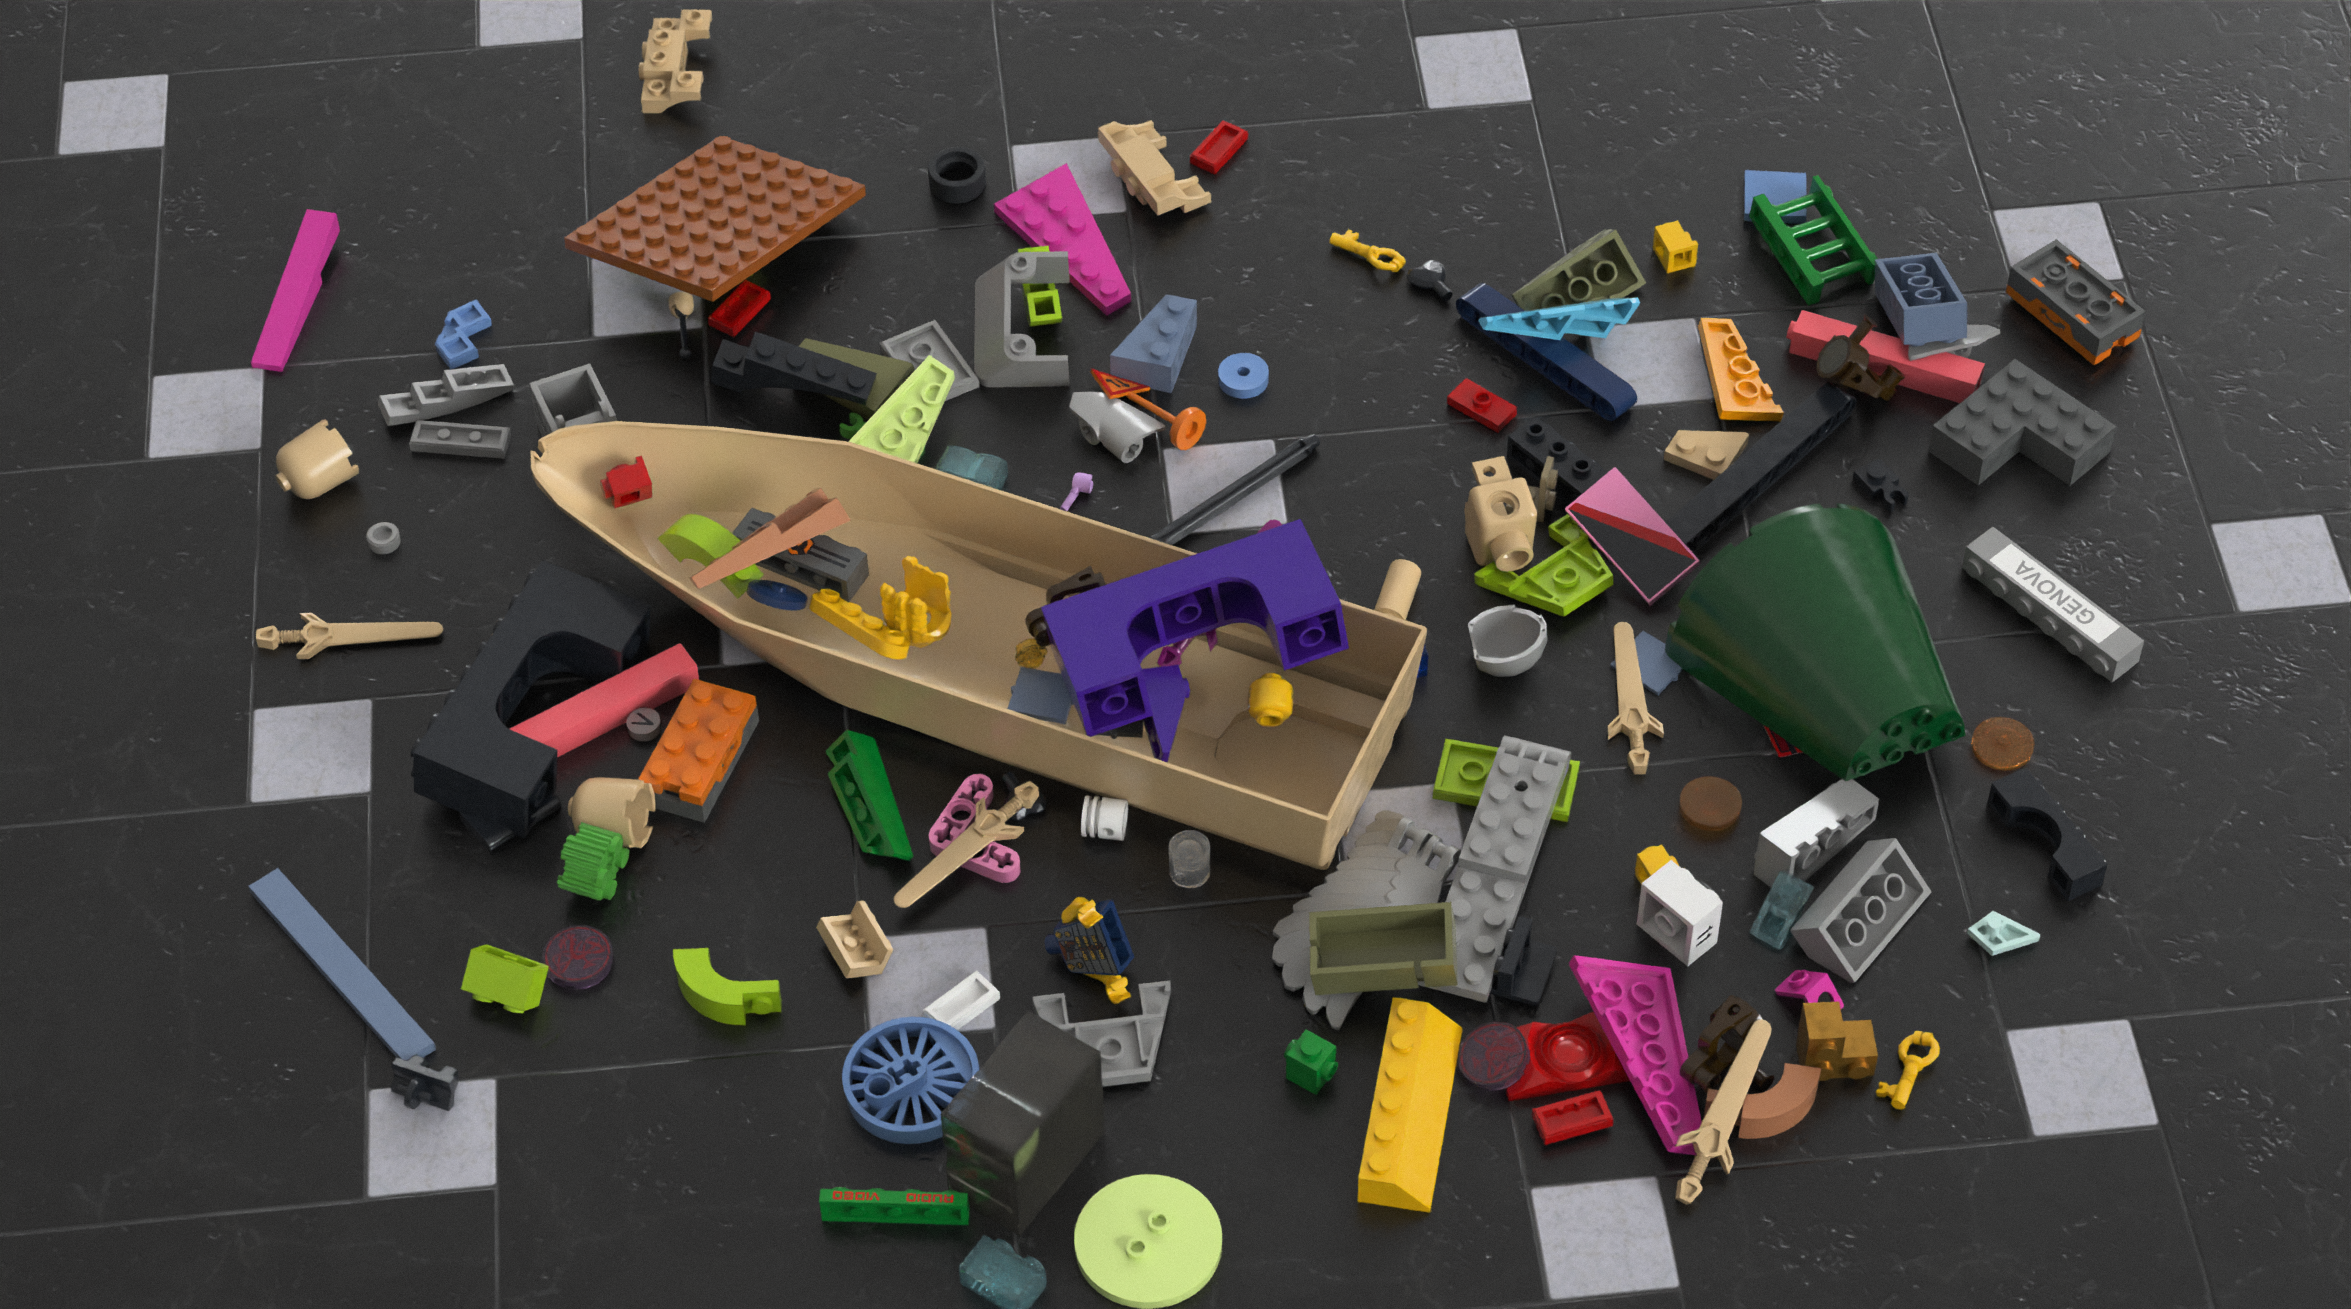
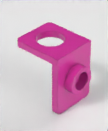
(1808, 986)

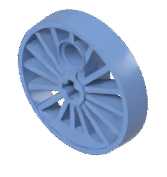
(907, 1077)

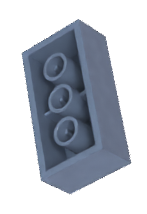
(1921, 299)

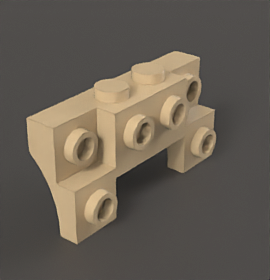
(666, 58)
(1146, 170)

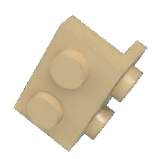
(856, 942)

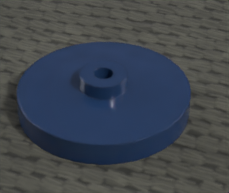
(777, 595)

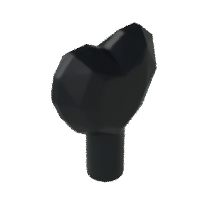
(1430, 277)
(1011, 783)

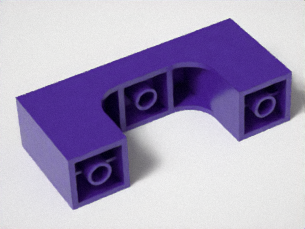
(1257, 580)

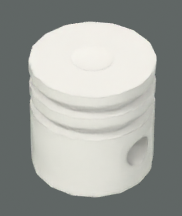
(1104, 817)

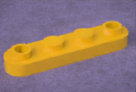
(859, 625)

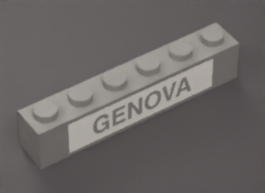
(2052, 604)

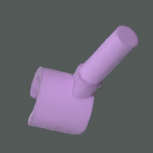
(1080, 483)

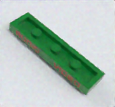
(894, 1206)

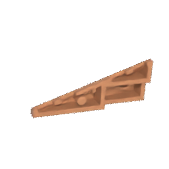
(793, 526)

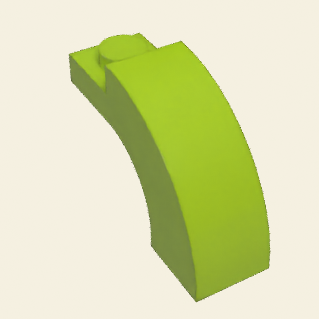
(1041, 299)
(704, 541)
(720, 997)

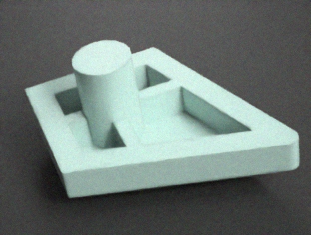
(2001, 934)

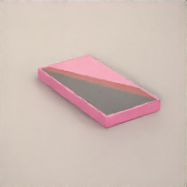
(1632, 536)

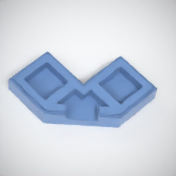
(460, 323)

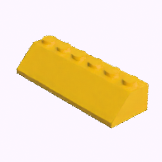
(1409, 1107)

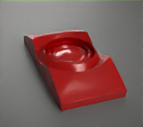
(1566, 1058)

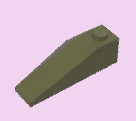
(1589, 273)

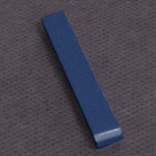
(1554, 359)

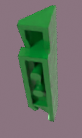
(867, 796)

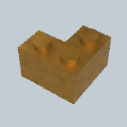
(1835, 1044)

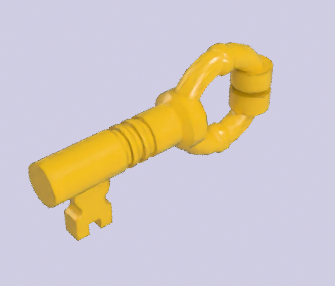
(1349, 243)
(1913, 1064)

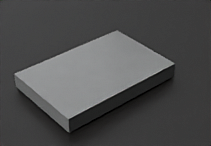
(931, 340)

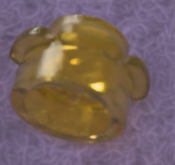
(1030, 654)

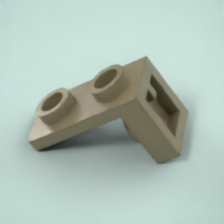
(1543, 497)

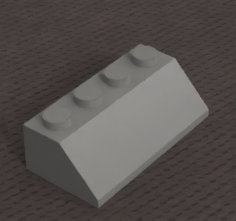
(1861, 909)

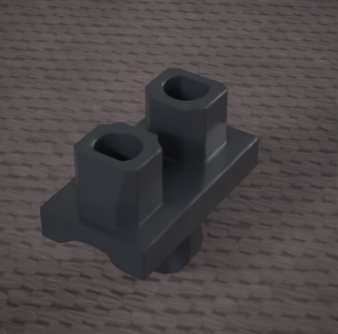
(421, 1084)

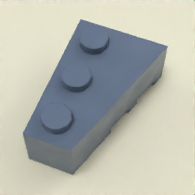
(1157, 345)

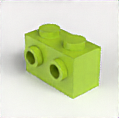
(504, 978)

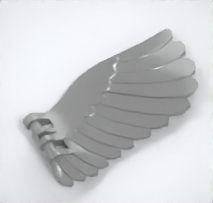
(1371, 877)

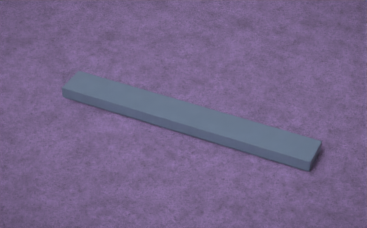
(341, 967)

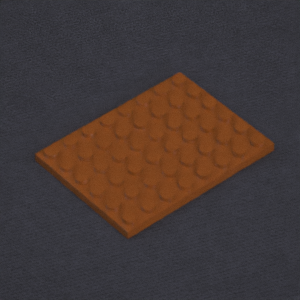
(715, 217)

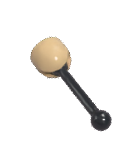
(680, 306)

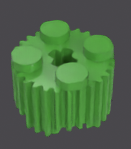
(592, 862)

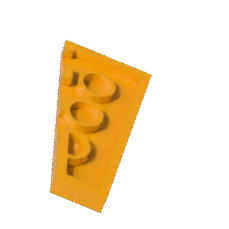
(1734, 376)

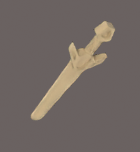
(319, 634)
(1632, 708)
(988, 827)
(1717, 1125)

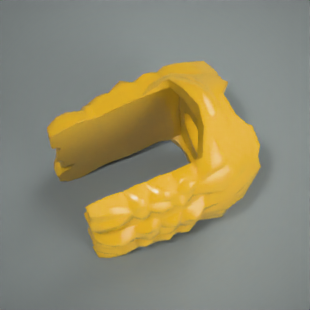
(908, 608)

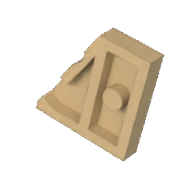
(1706, 451)

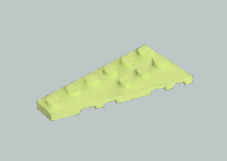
(909, 414)

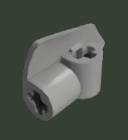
(1962, 347)
(1113, 423)

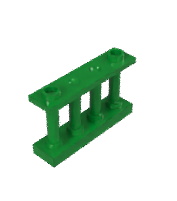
(1796, 259)

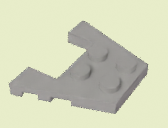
(1125, 1043)

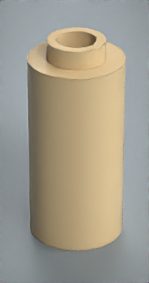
(1398, 589)

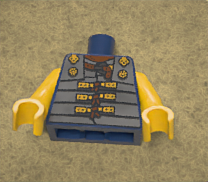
(1093, 944)

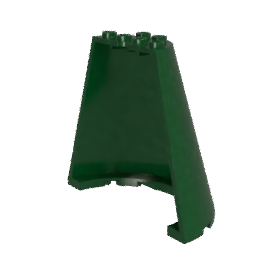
(1819, 640)

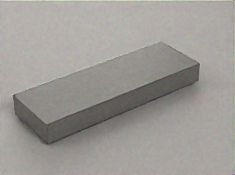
(460, 439)

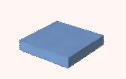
(1778, 188)

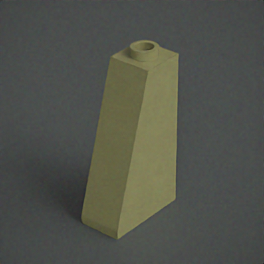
(889, 377)

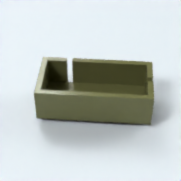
(1382, 948)

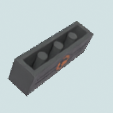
(815, 562)

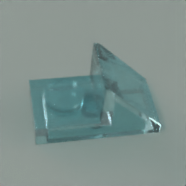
(1781, 909)

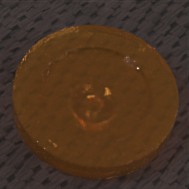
(2002, 743)
(1710, 803)

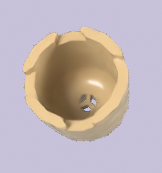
(314, 462)
(615, 806)

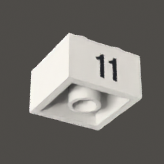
(1679, 912)

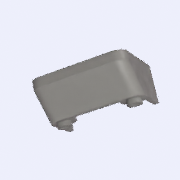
(1011, 358)

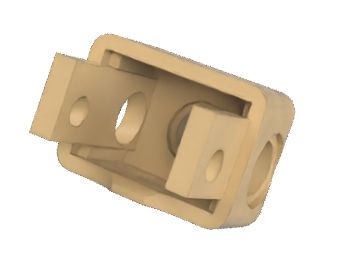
(1488, 528)

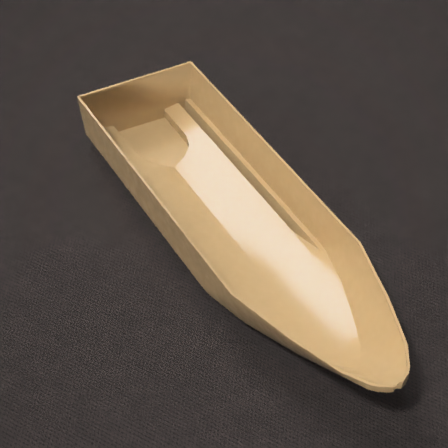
(1252, 783)

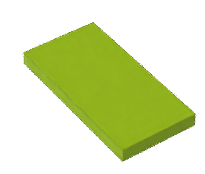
(1466, 769)

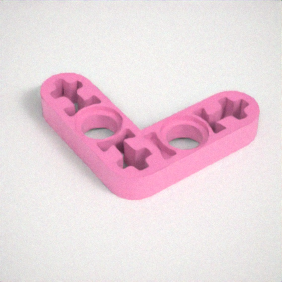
(963, 801)

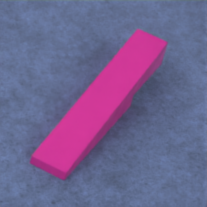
(296, 290)

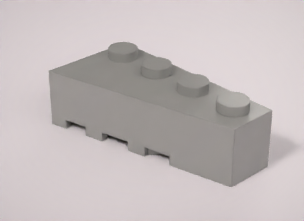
(1814, 831)

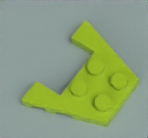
(1559, 581)

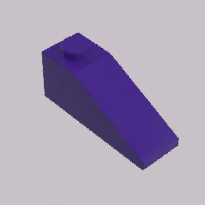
(1167, 697)

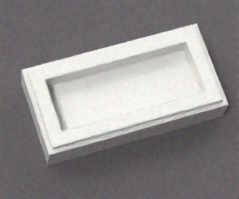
(963, 1001)

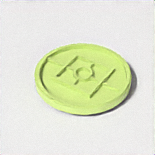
(1148, 1241)

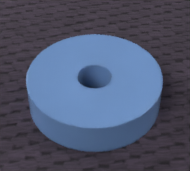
(1239, 386)

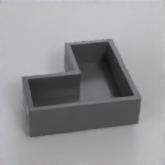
(2021, 415)

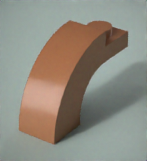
(1779, 1107)

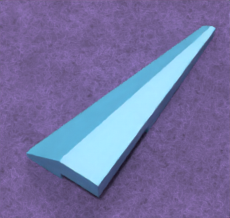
(1585, 319)

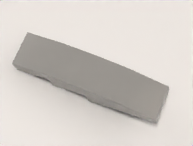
(453, 393)

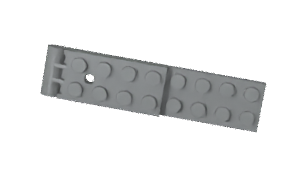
(1501, 857)

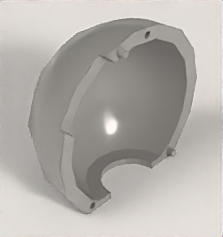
(1507, 640)

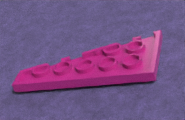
(1057, 215)
(1647, 1034)

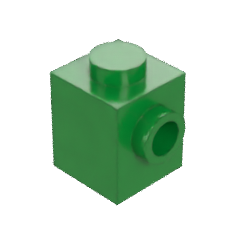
(1310, 1061)

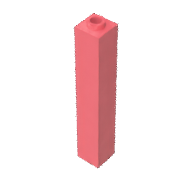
(1937, 375)
(612, 701)

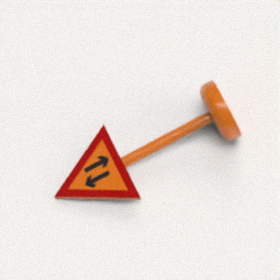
(1185, 428)

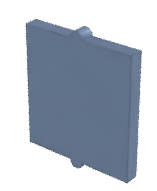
(1655, 665)
(1041, 695)

